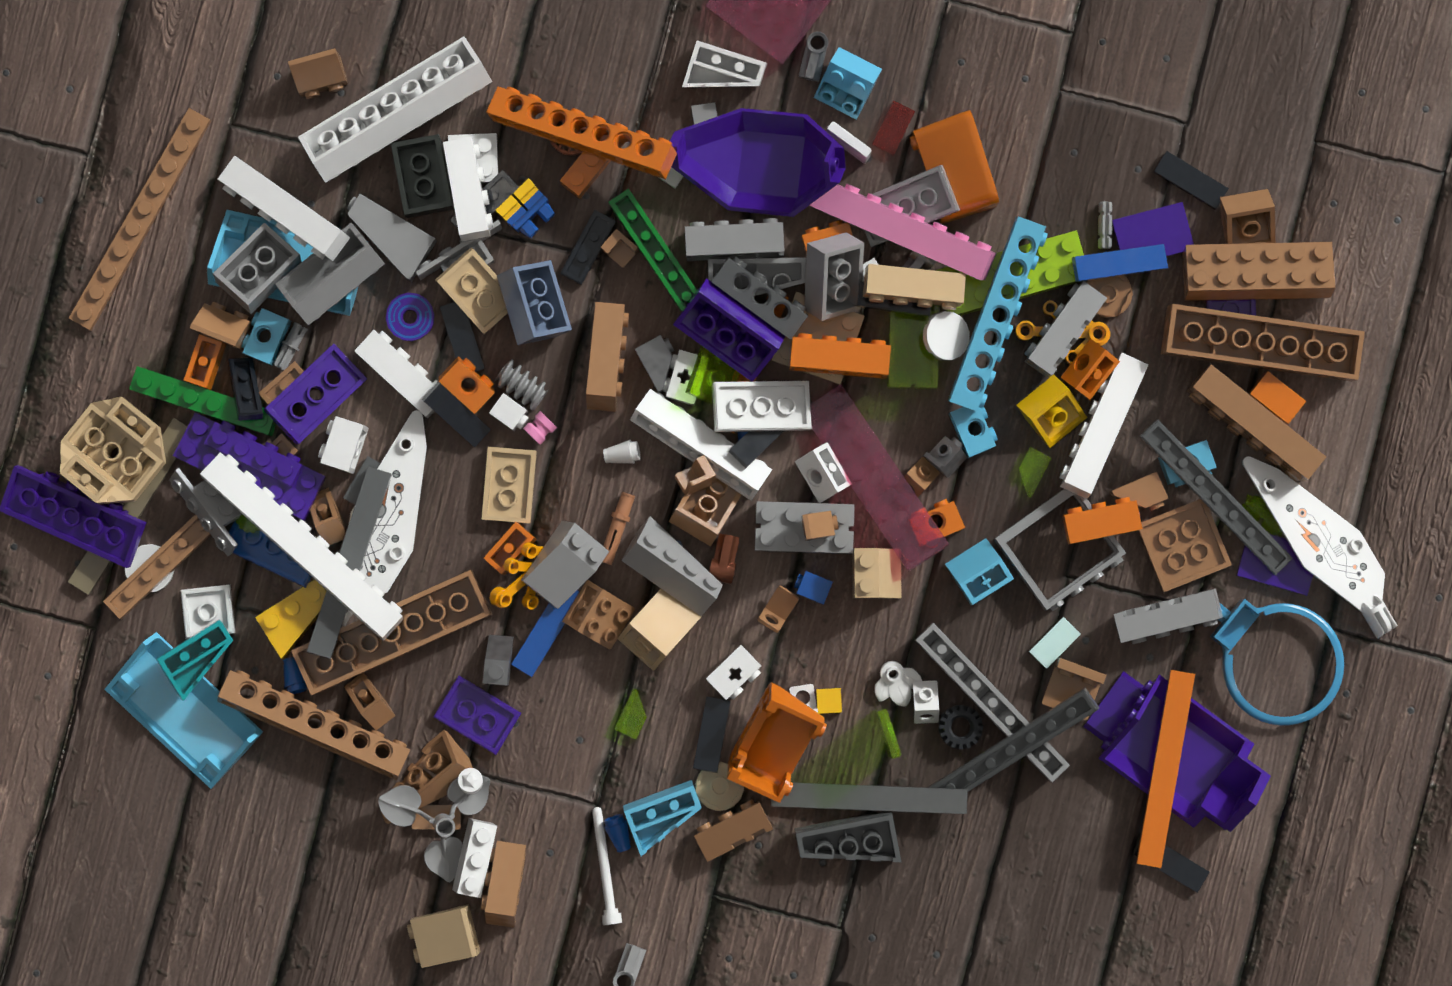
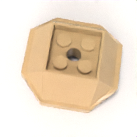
(89, 445)

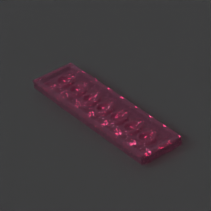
(876, 479)

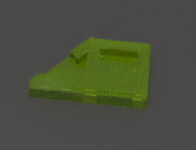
(1032, 469)
(632, 717)

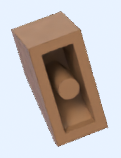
(1146, 490)
(327, 518)
(819, 525)
(369, 701)

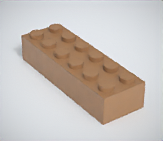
(1258, 271)
(1256, 424)

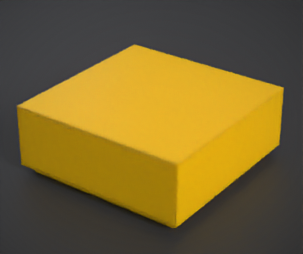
(829, 700)

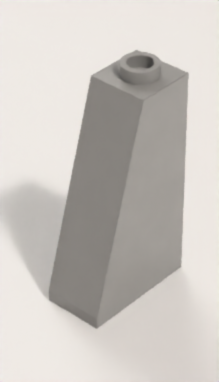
(396, 238)

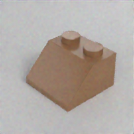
(318, 73)
(1248, 218)
(221, 325)

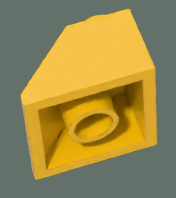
(1052, 411)

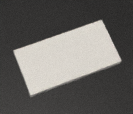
(761, 406)

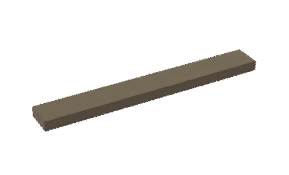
(93, 566)

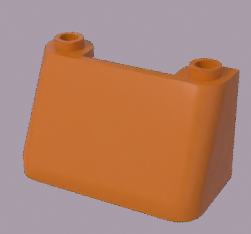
(958, 148)
(773, 743)

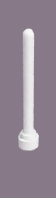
(611, 913)

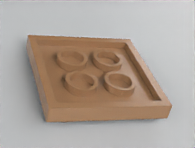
(1183, 545)

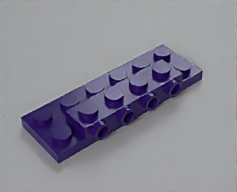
(281, 474)
(72, 515)

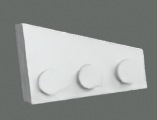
(722, 68)

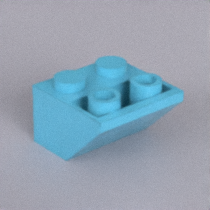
(847, 83)
(979, 571)

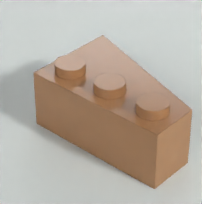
(732, 830)
(504, 884)

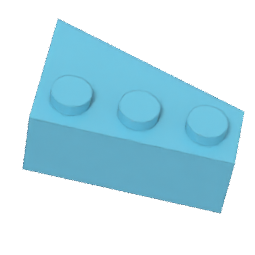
(660, 814)

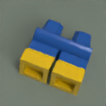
(533, 201)

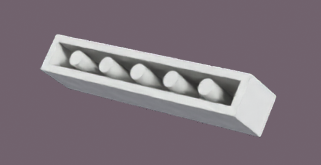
(283, 208)
(1103, 426)
(695, 439)

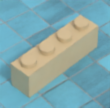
(914, 286)

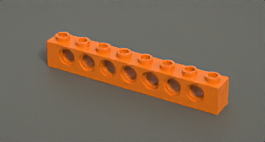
(656, 163)

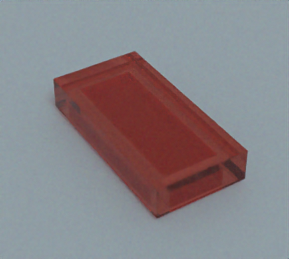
(893, 128)

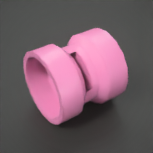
(540, 427)

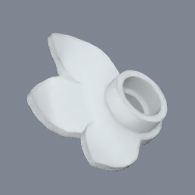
(896, 687)

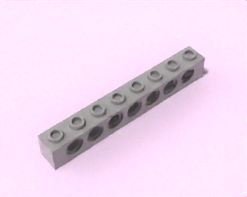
(986, 697)

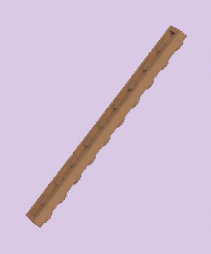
(140, 219)
(168, 557)

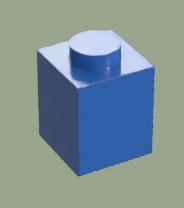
(813, 587)

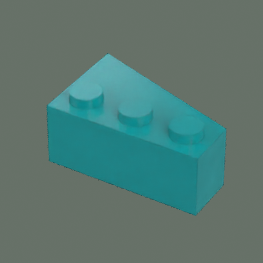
(194, 657)

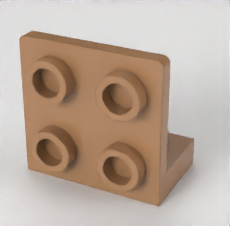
(598, 614)
(1068, 680)

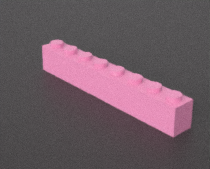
(907, 230)

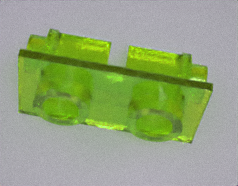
(1258, 509)

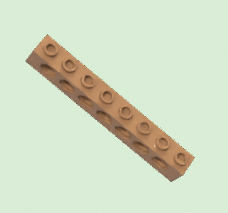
(239, 680)

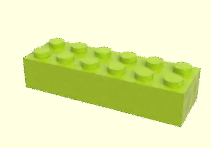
(1051, 272)

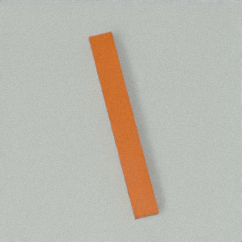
(1165, 768)

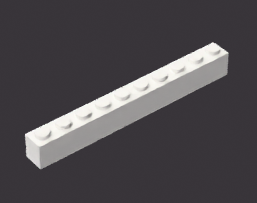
(302, 546)

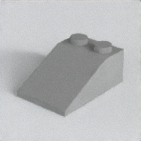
(564, 564)

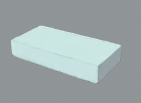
(1054, 642)

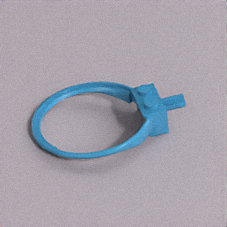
(1233, 627)

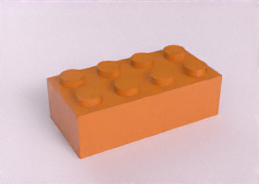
(840, 357)

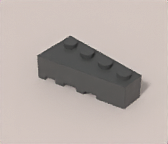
(851, 838)

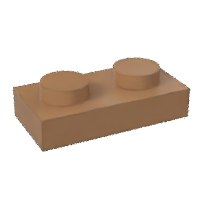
(281, 382)

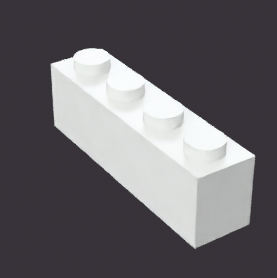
(467, 189)
(396, 369)

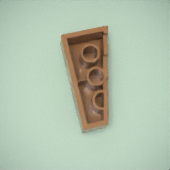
(605, 356)

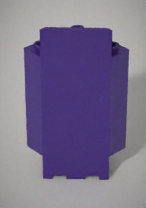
(1213, 765)

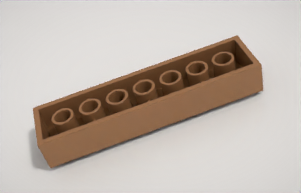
(1262, 342)
(425, 620)

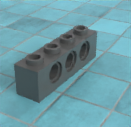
(786, 325)

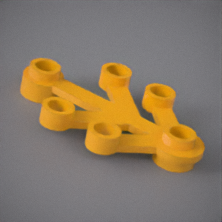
(1087, 333)
(503, 597)

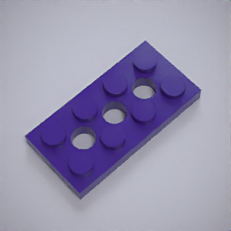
(315, 377)

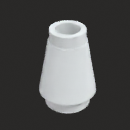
(622, 453)

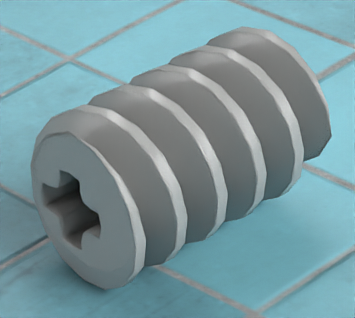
(521, 385)

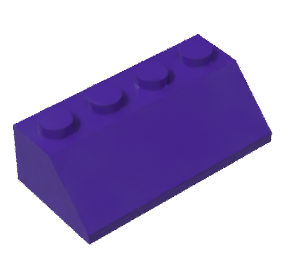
(729, 330)

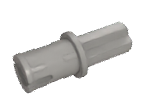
(290, 346)

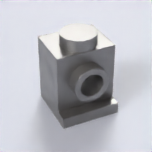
(947, 456)

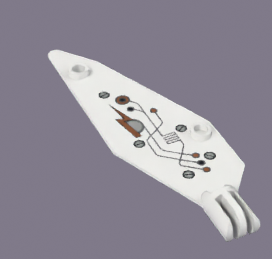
(396, 524)
(1325, 544)

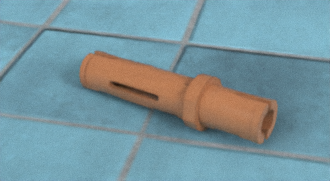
(618, 523)

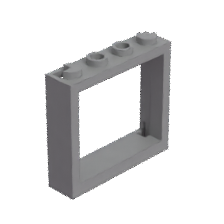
(1075, 586)

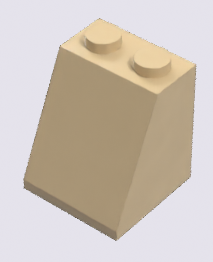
(875, 573)
(658, 628)
(444, 936)

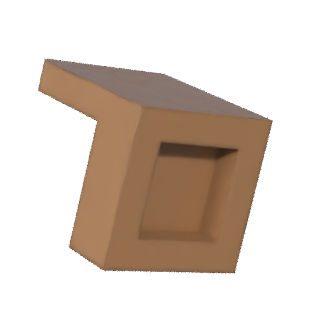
(619, 248)
(696, 477)

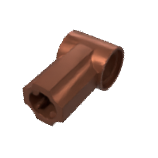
(723, 563)

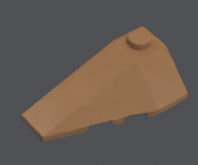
(436, 769)

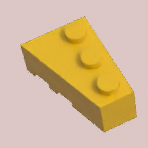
(292, 617)

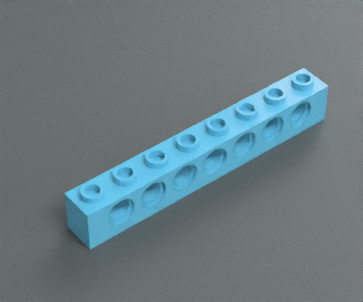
(1020, 230)

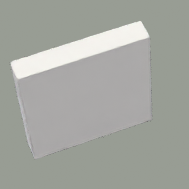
(849, 142)
(205, 607)

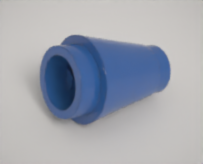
(293, 678)
(618, 832)

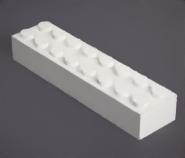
(394, 109)

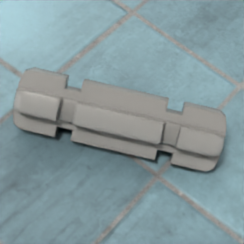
(1105, 225)

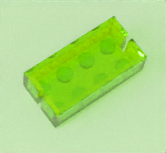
(909, 358)

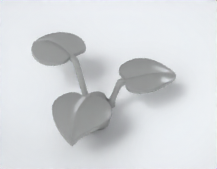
(442, 856)

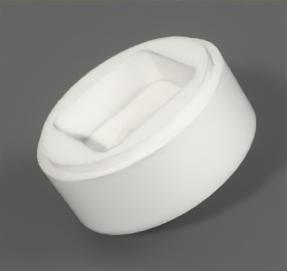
(470, 781)

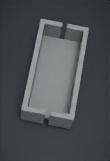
(733, 240)
(322, 283)
(784, 532)

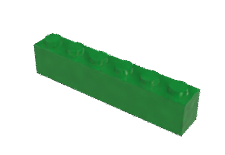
(653, 248)
(196, 399)

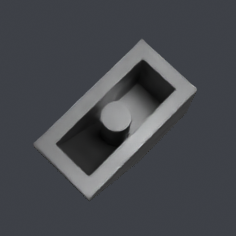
(656, 360)
(498, 660)

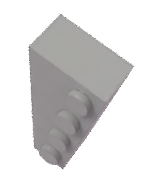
(1065, 329)

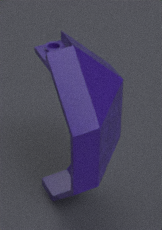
(760, 160)

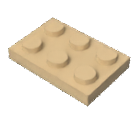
(474, 290)
(509, 485)

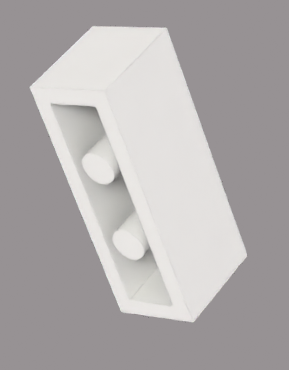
(474, 858)

